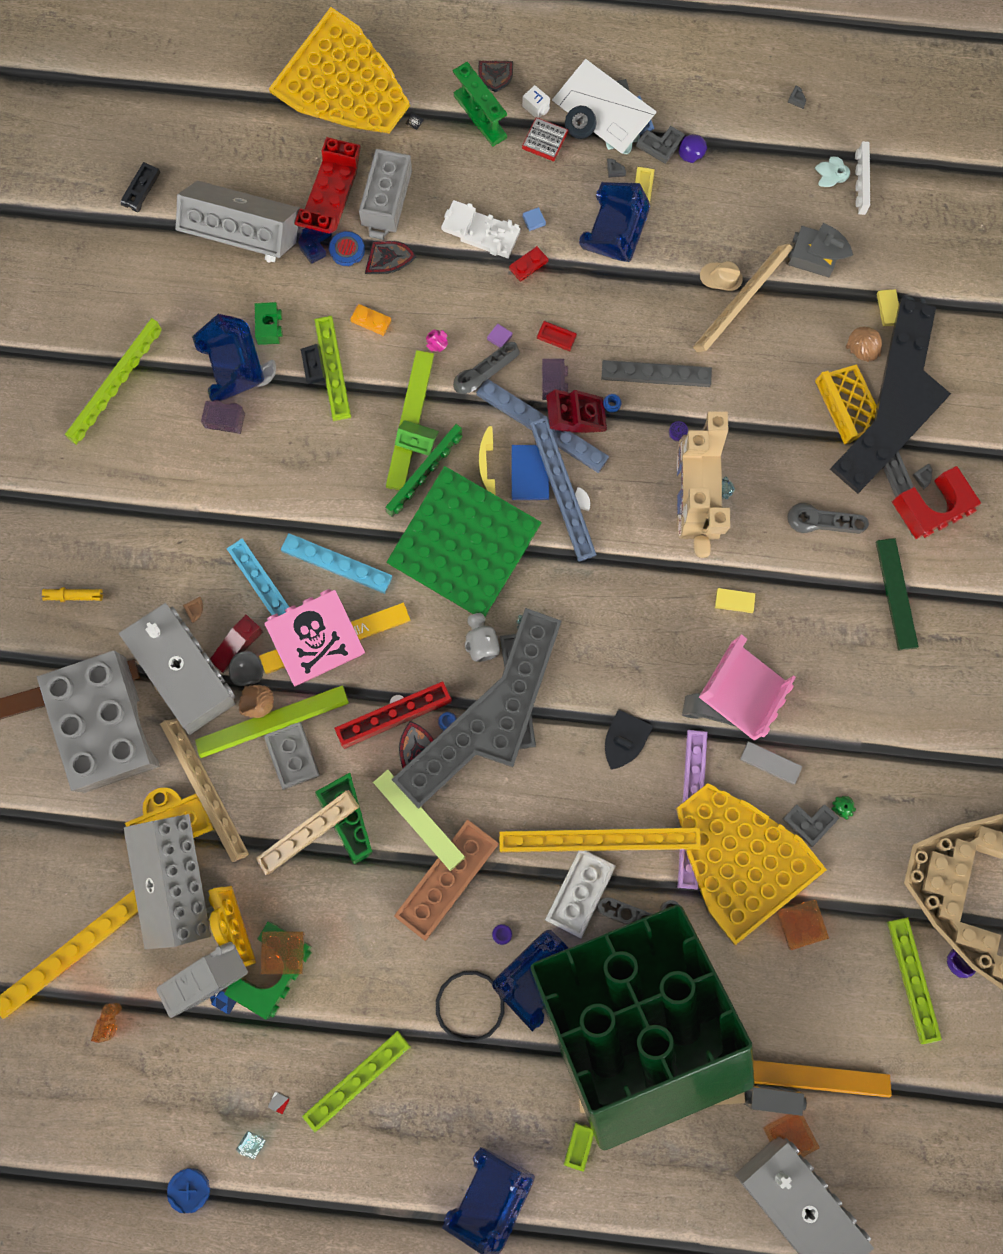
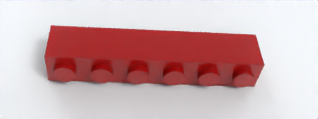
(393, 715)

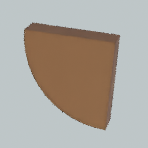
(194, 609)

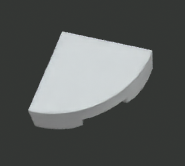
(583, 499)

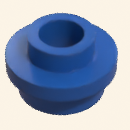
(612, 398)

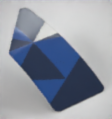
(222, 1002)

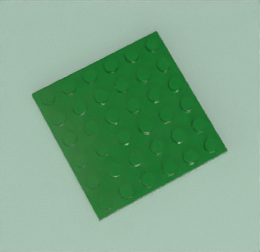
(464, 542)

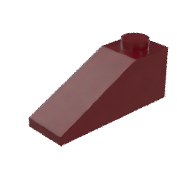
(236, 641)

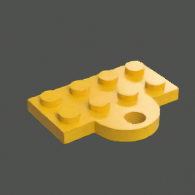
(172, 807)
(228, 923)

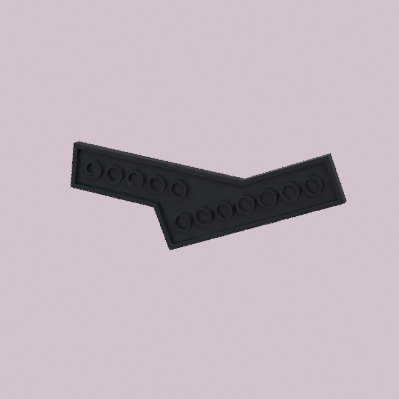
(904, 401)

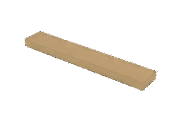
(307, 832)

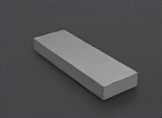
(771, 763)

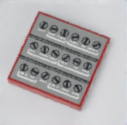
(545, 139)

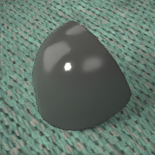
(245, 669)

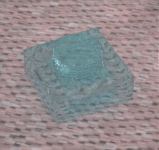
(250, 1145)

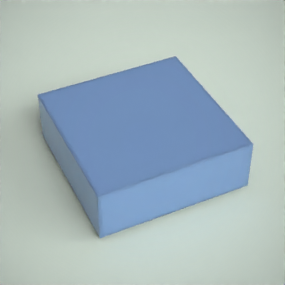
(534, 219)

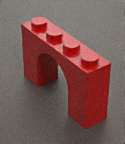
(923, 520)

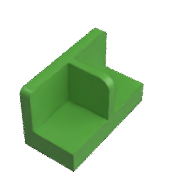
(416, 437)

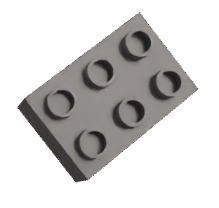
(96, 722)

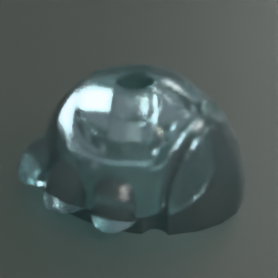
(727, 488)

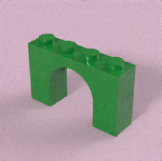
(261, 1000)

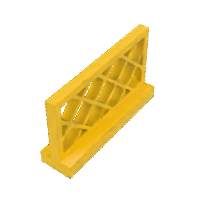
(838, 407)

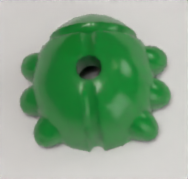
(839, 808)

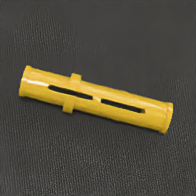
(72, 594)

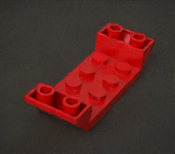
(330, 186)

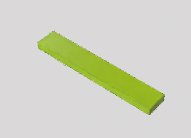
(333, 368)
(914, 981)
(356, 1081)

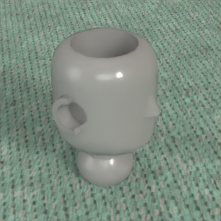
(481, 640)

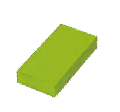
(579, 1147)

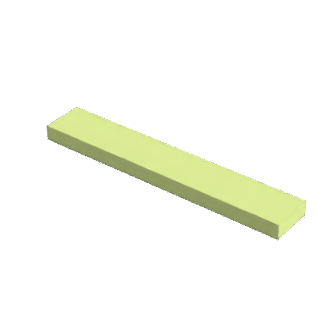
(420, 822)

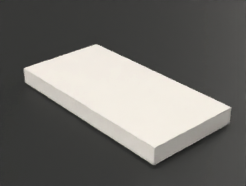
(580, 893)

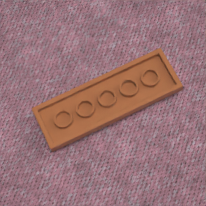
(443, 887)

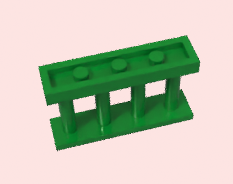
(480, 104)

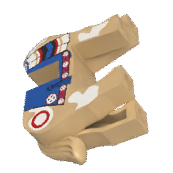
(700, 498)

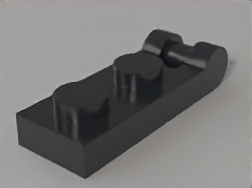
(140, 187)

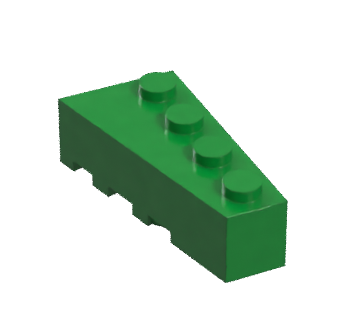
(352, 828)

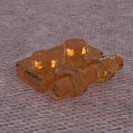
(105, 1026)

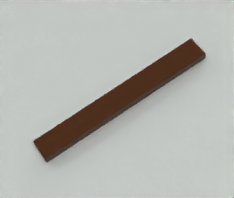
(33, 698)

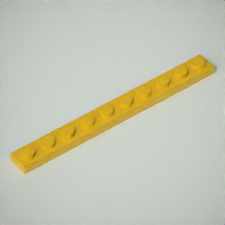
(600, 840)
(68, 954)

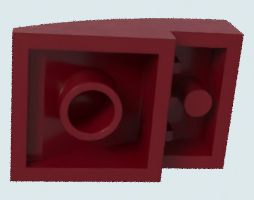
(576, 412)

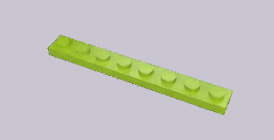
(113, 381)

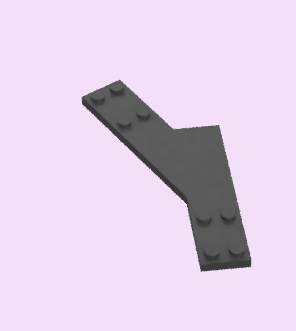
(493, 723)

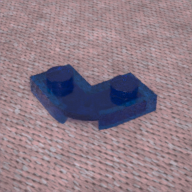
(310, 244)

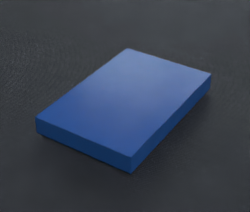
(528, 474)

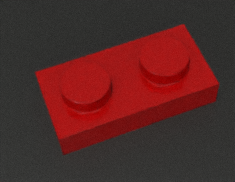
(528, 263)

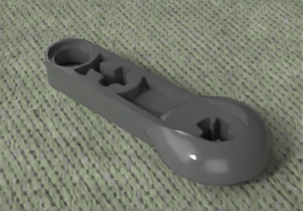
(471, 379)
(823, 520)

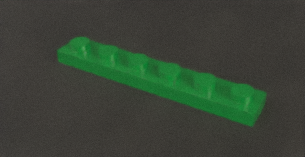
(420, 476)

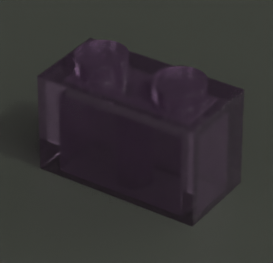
(553, 376)
(223, 416)

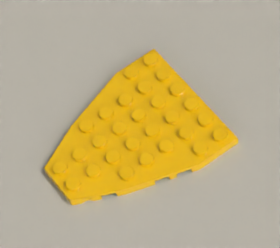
(342, 78)
(745, 860)

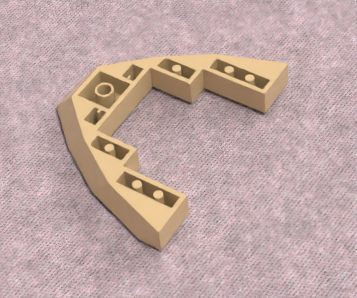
(939, 883)

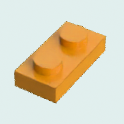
(370, 319)

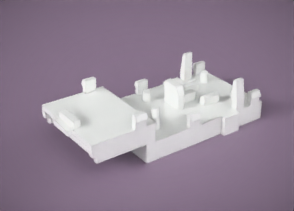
(480, 230)

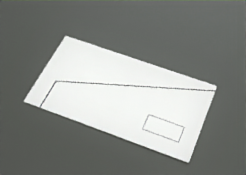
(617, 110)

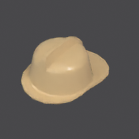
(721, 276)

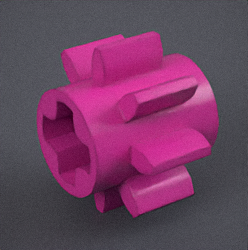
(436, 340)

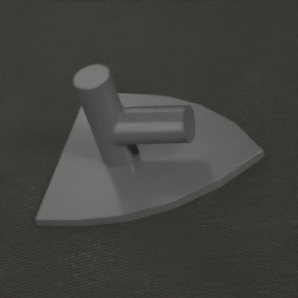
(830, 244)

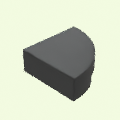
(797, 98)
(615, 169)
(924, 476)

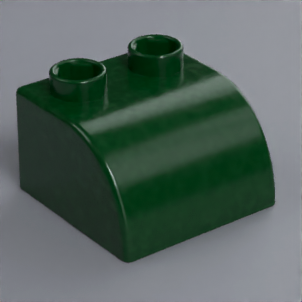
(644, 1026)

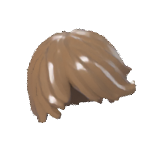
(865, 343)
(256, 701)

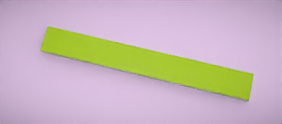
(411, 412)
(271, 722)

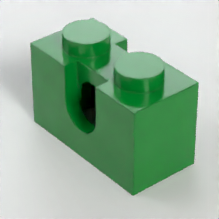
(265, 332)

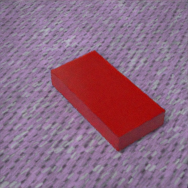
(556, 336)

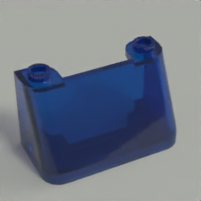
(618, 221)
(231, 355)
(517, 983)
(490, 1203)

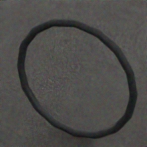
(502, 1008)

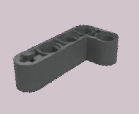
(697, 708)
(636, 913)

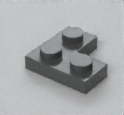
(662, 147)
(811, 828)

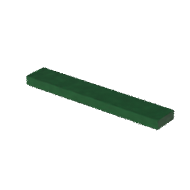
(896, 594)

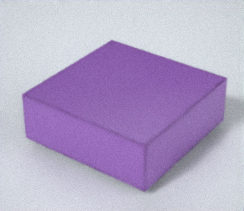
(499, 336)

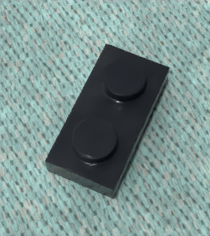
(313, 364)

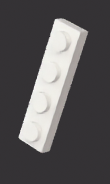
(863, 182)

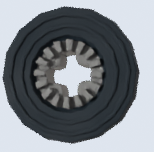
(577, 114)

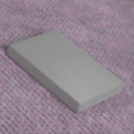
(291, 755)

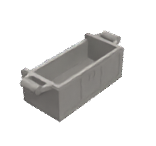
(385, 192)
(202, 979)

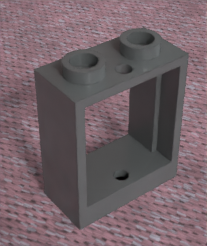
(776, 1099)

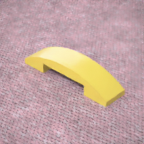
(486, 445)

